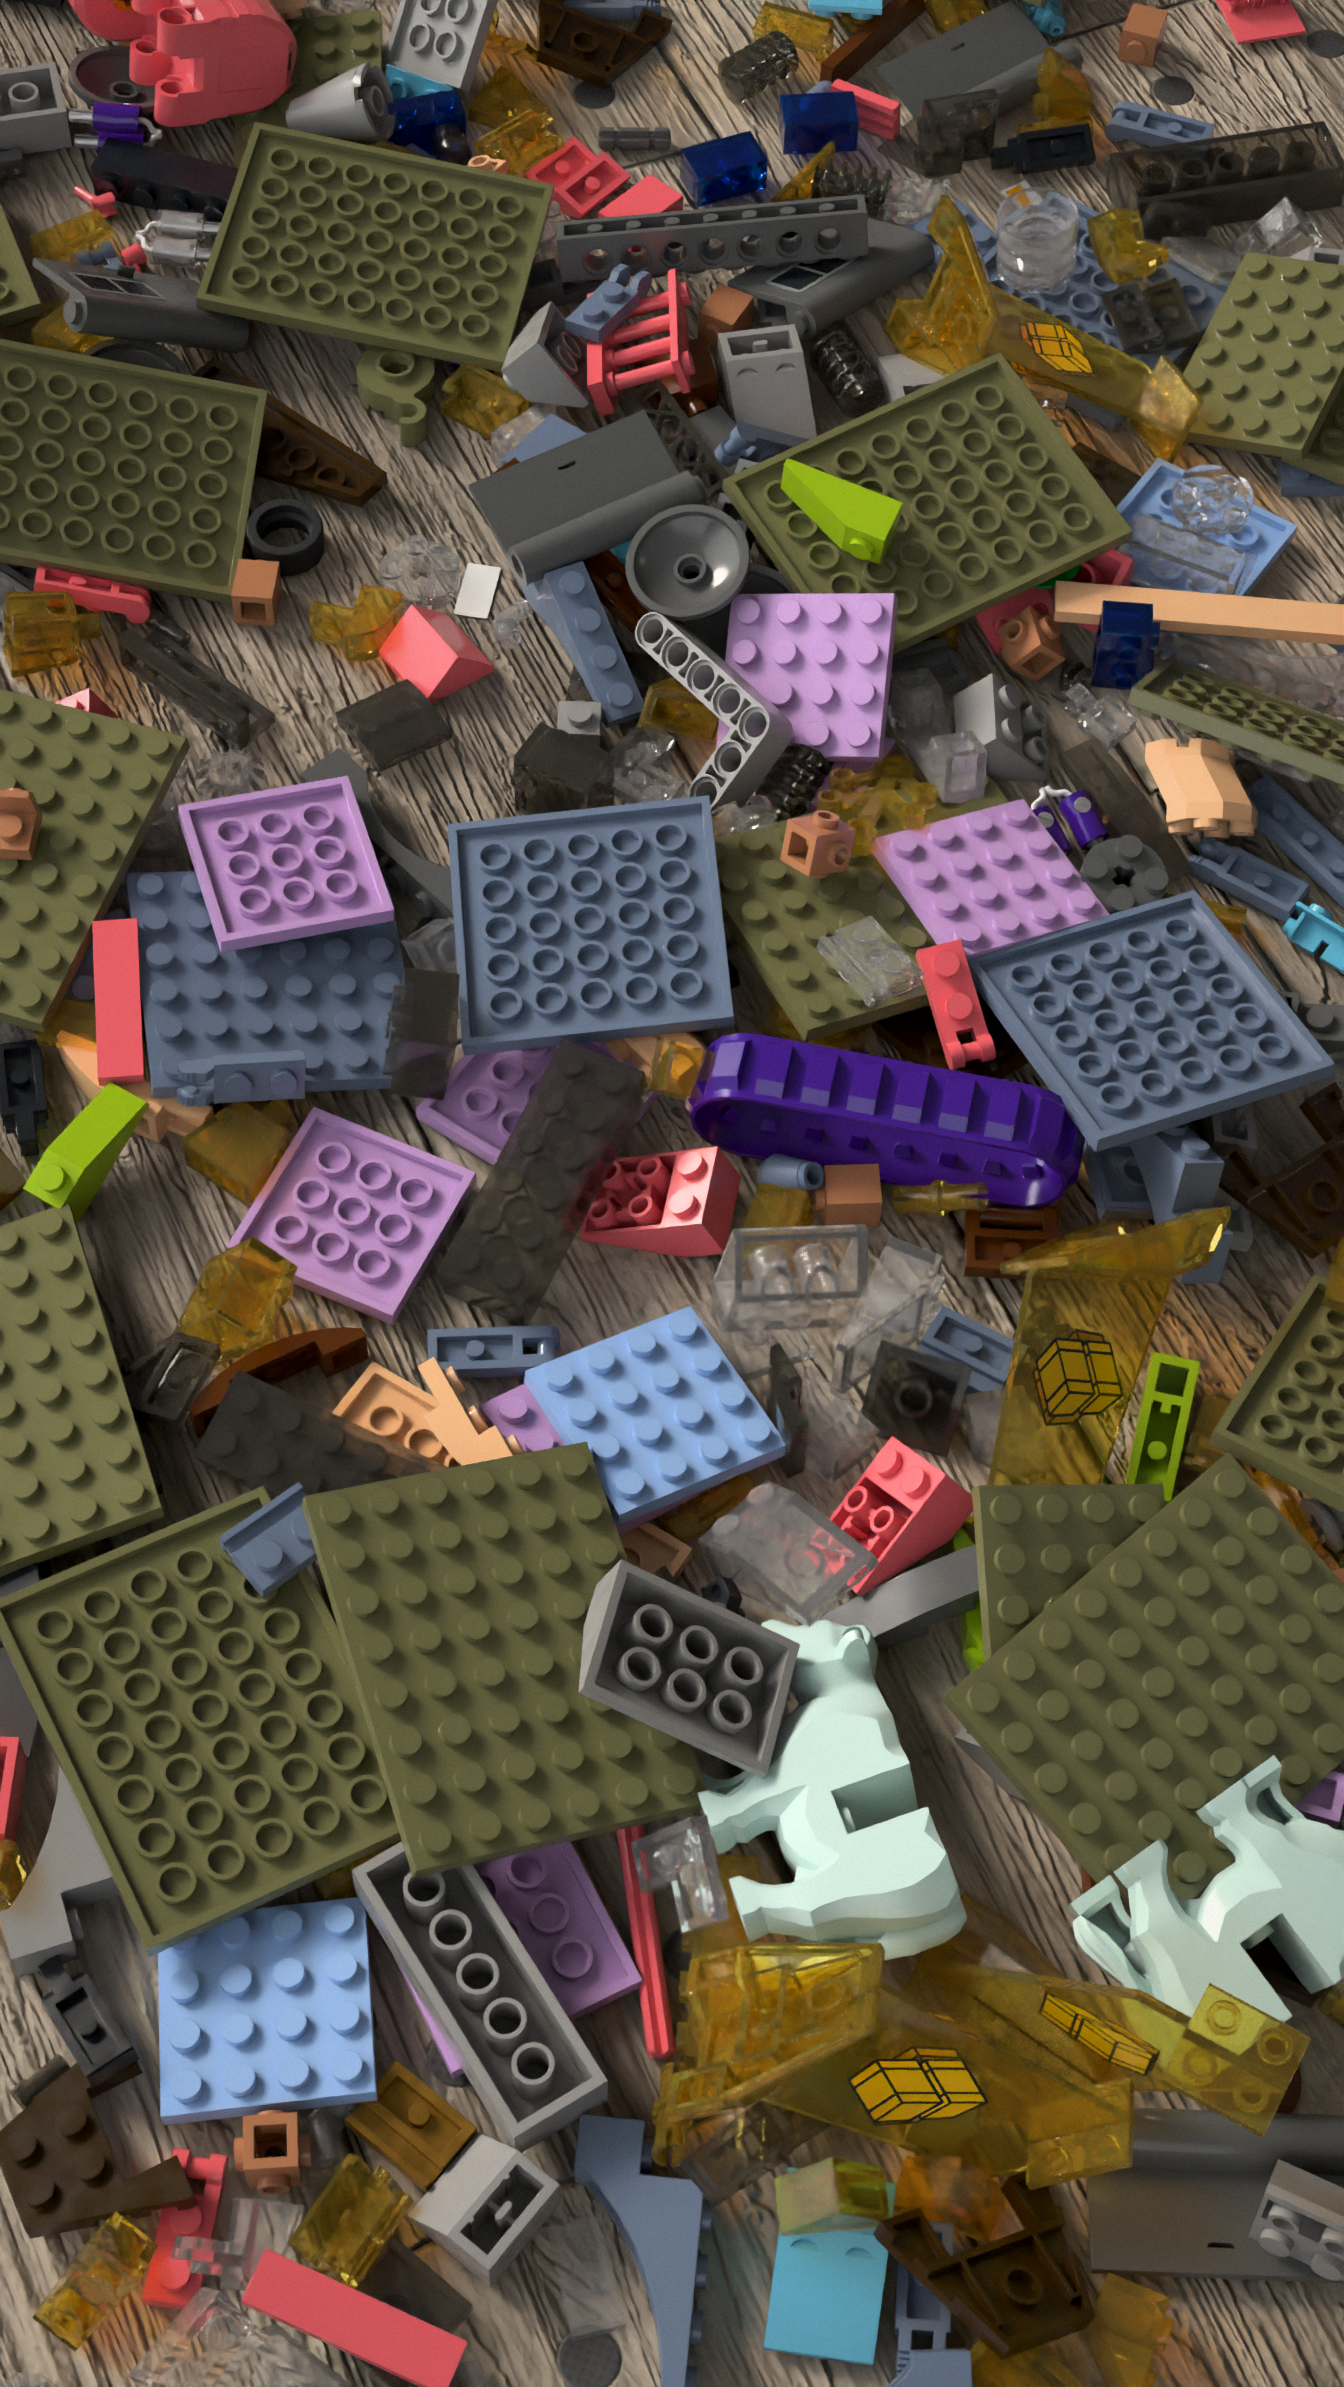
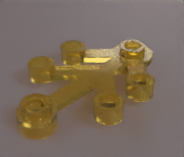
(890, 775)

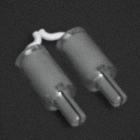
(178, 239)

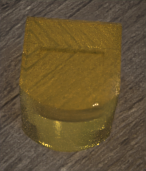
(678, 1068)

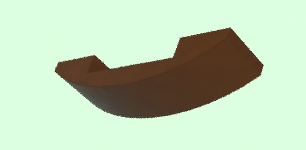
(329, 1348)

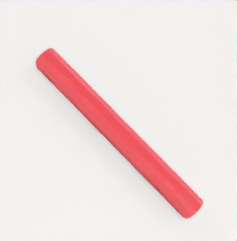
(647, 1953)

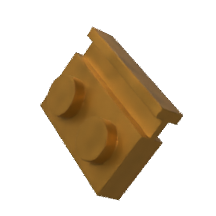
(411, 2127)

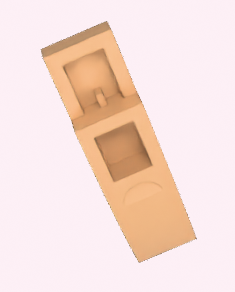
(161, 1114)
(462, 1428)

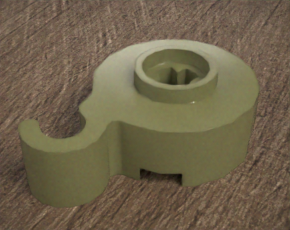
(399, 387)

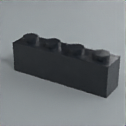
(162, 179)

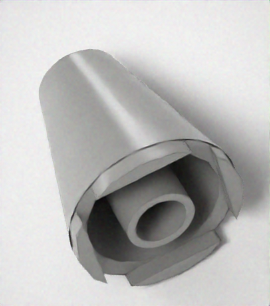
(346, 107)

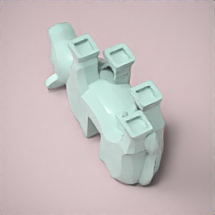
(840, 1812)
(1279, 1888)

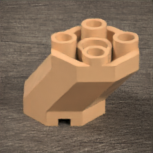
(1201, 788)

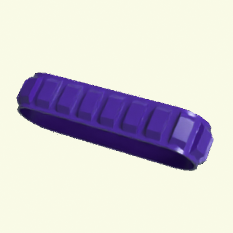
(889, 1112)

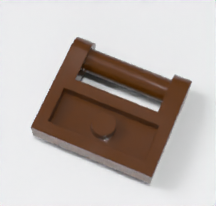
(990, 1247)

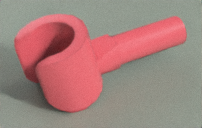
(102, 203)
(134, 257)

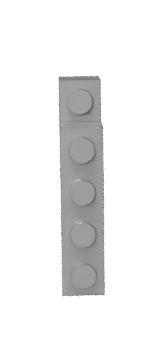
(64, 1878)

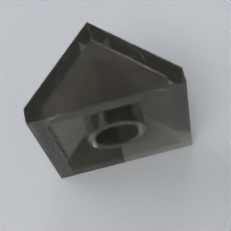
(916, 1397)

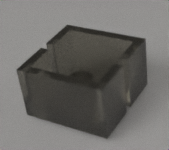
(561, 773)
(422, 1033)

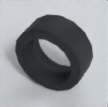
(286, 514)

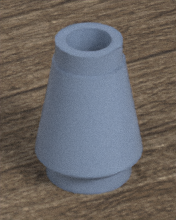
(790, 1172)

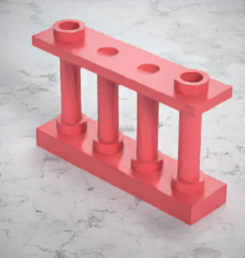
(605, 362)

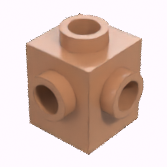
(1031, 644)
(818, 844)
(267, 2134)

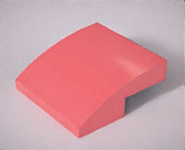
(579, 177)

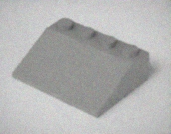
(686, 1666)

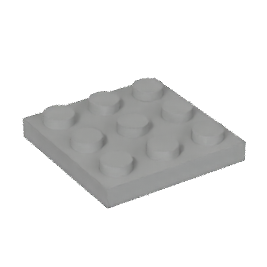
(440, 39)

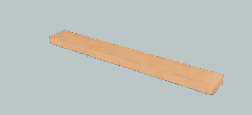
(1208, 612)

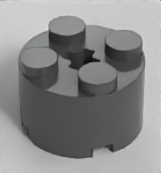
(1124, 873)

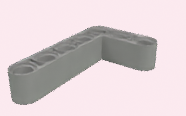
(730, 700)

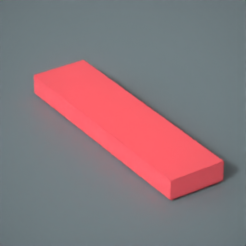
(118, 1002)
(353, 2321)

